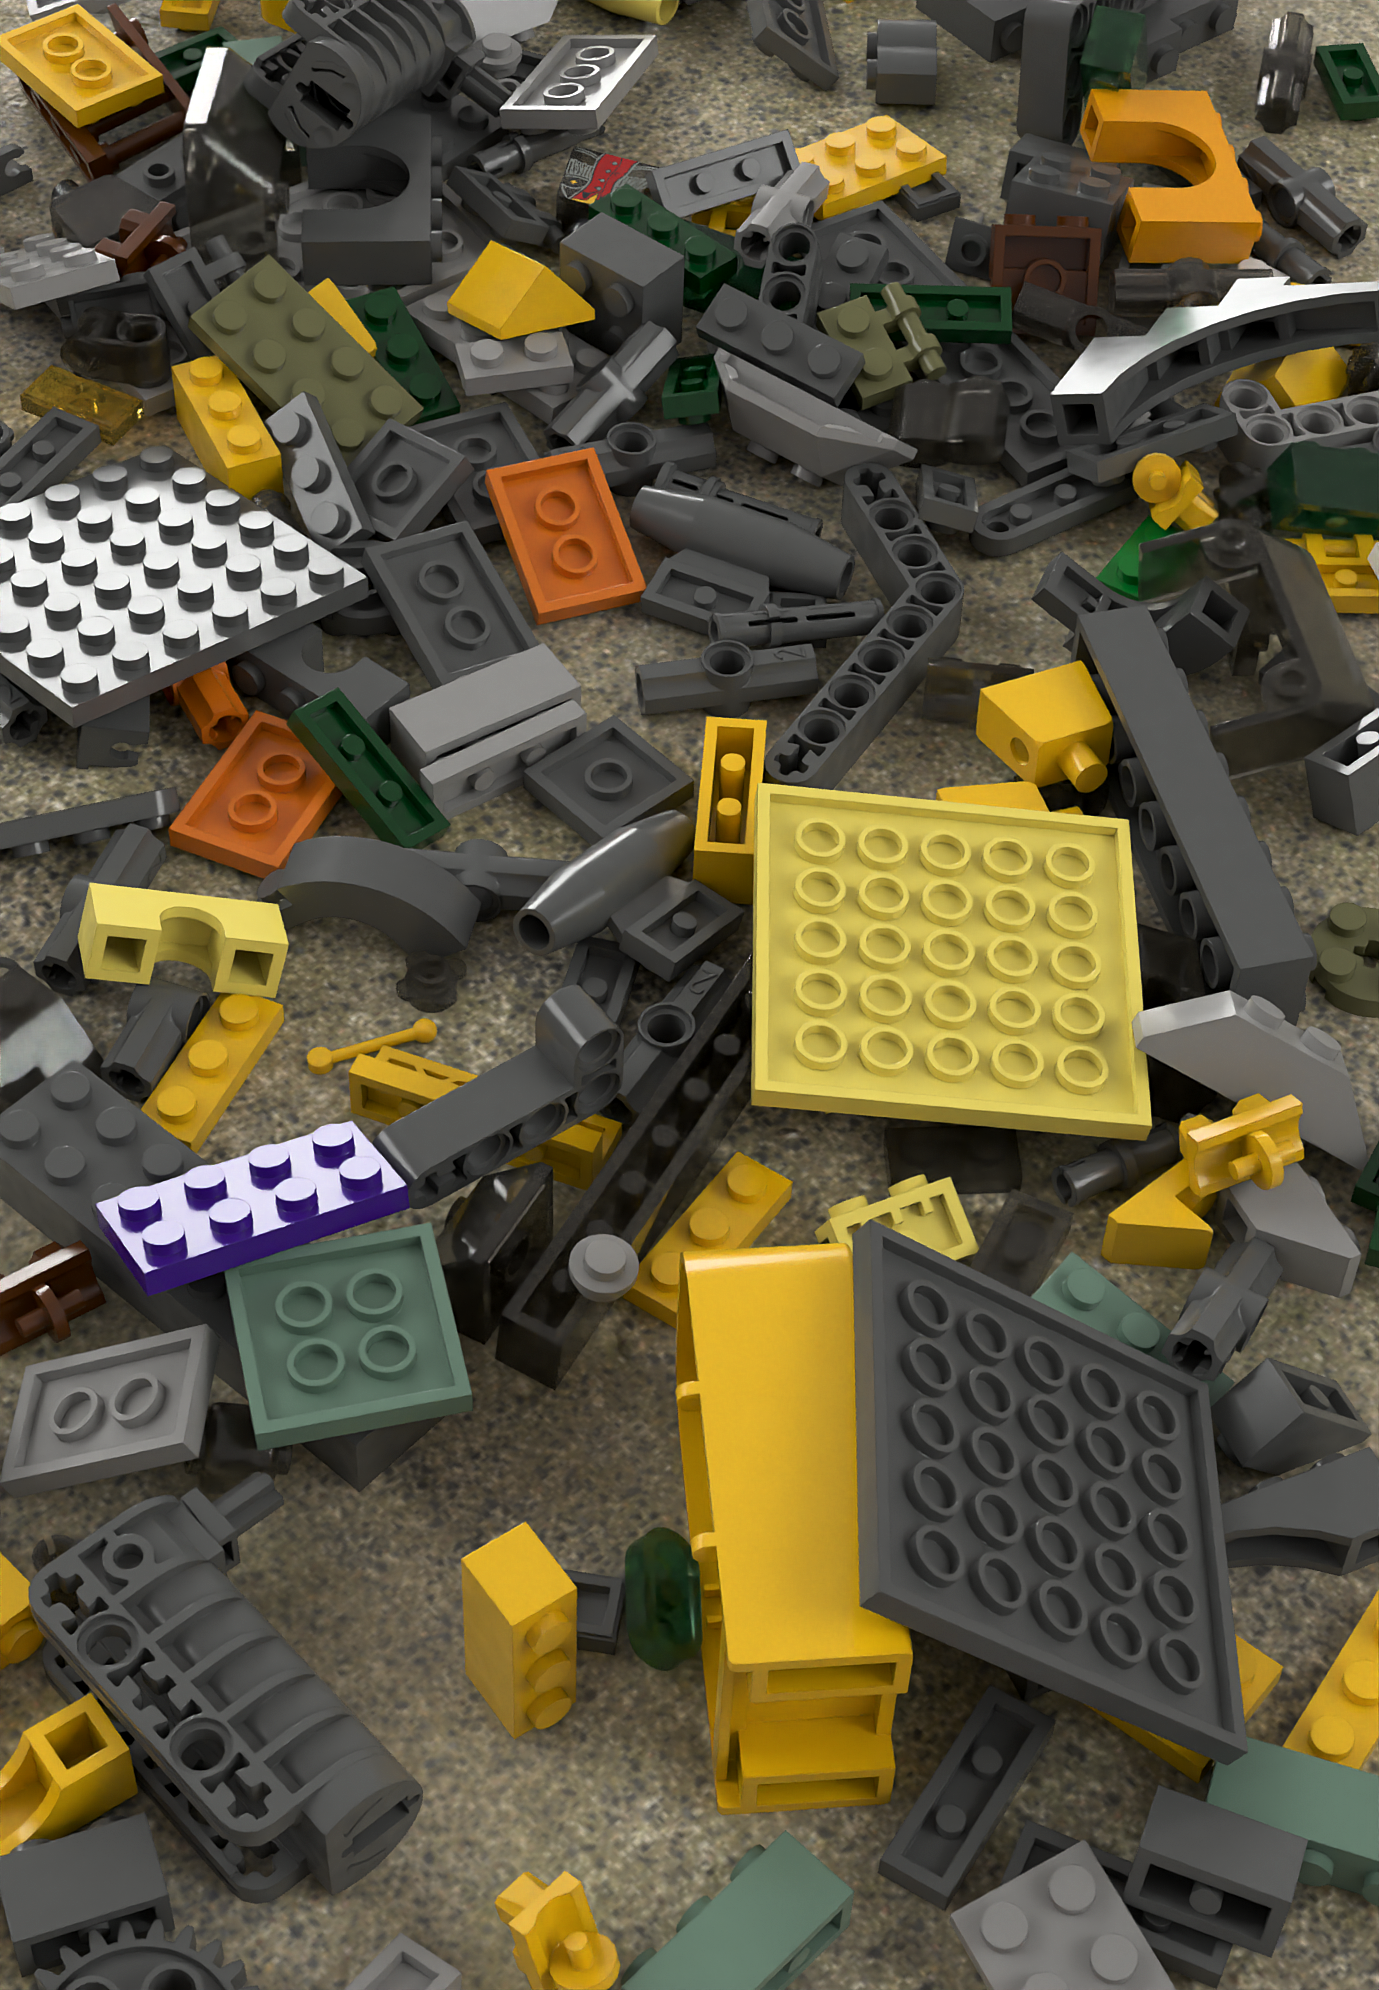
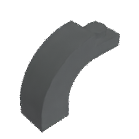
(1198, 624)
(377, 885)

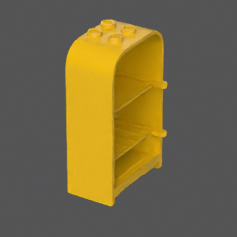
(769, 1467)

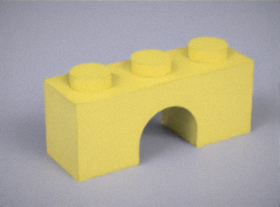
(229, 939)

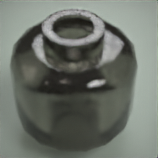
(230, 1451)

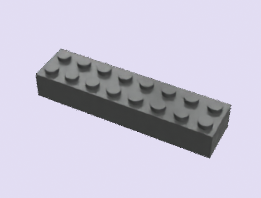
(1187, 820)
(86, 1143)

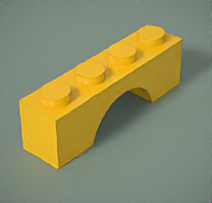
(63, 1775)

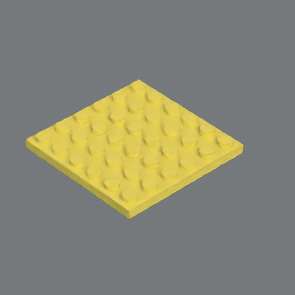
(946, 963)

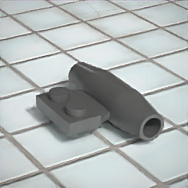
(729, 557)
(630, 889)

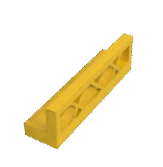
(402, 1083)

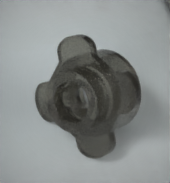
(431, 981)

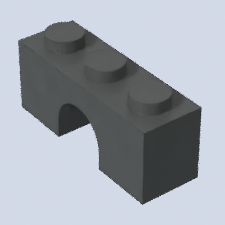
(292, 673)

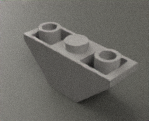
(1299, 1225)

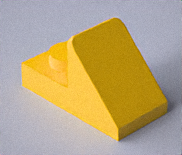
(1161, 1225)

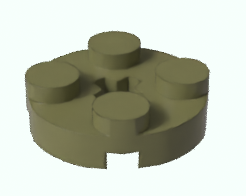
(1339, 969)

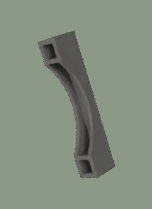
(1307, 1521)

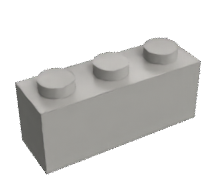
(478, 706)

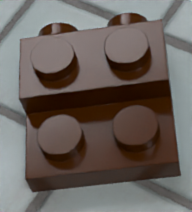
(1052, 257)

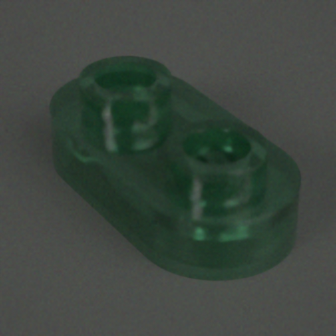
(663, 1599)

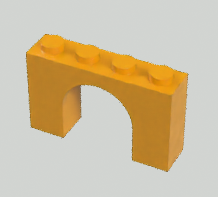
(1186, 136)

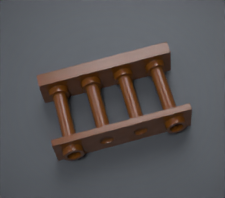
(82, 143)

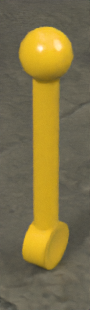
(322, 1059)

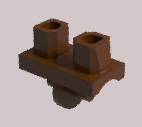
(144, 240)
(47, 1295)

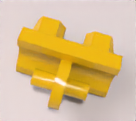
(1173, 492)
(1245, 1146)
(557, 1935)

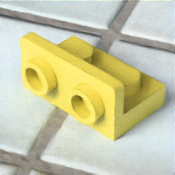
(915, 1209)

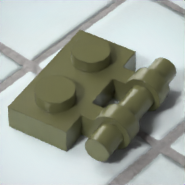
(867, 332)

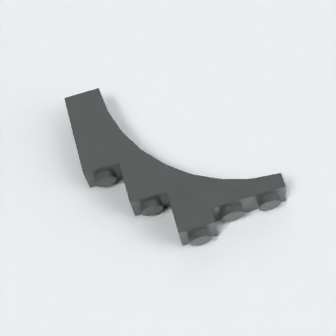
(996, 26)
(1254, 322)

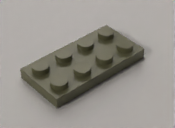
(289, 344)

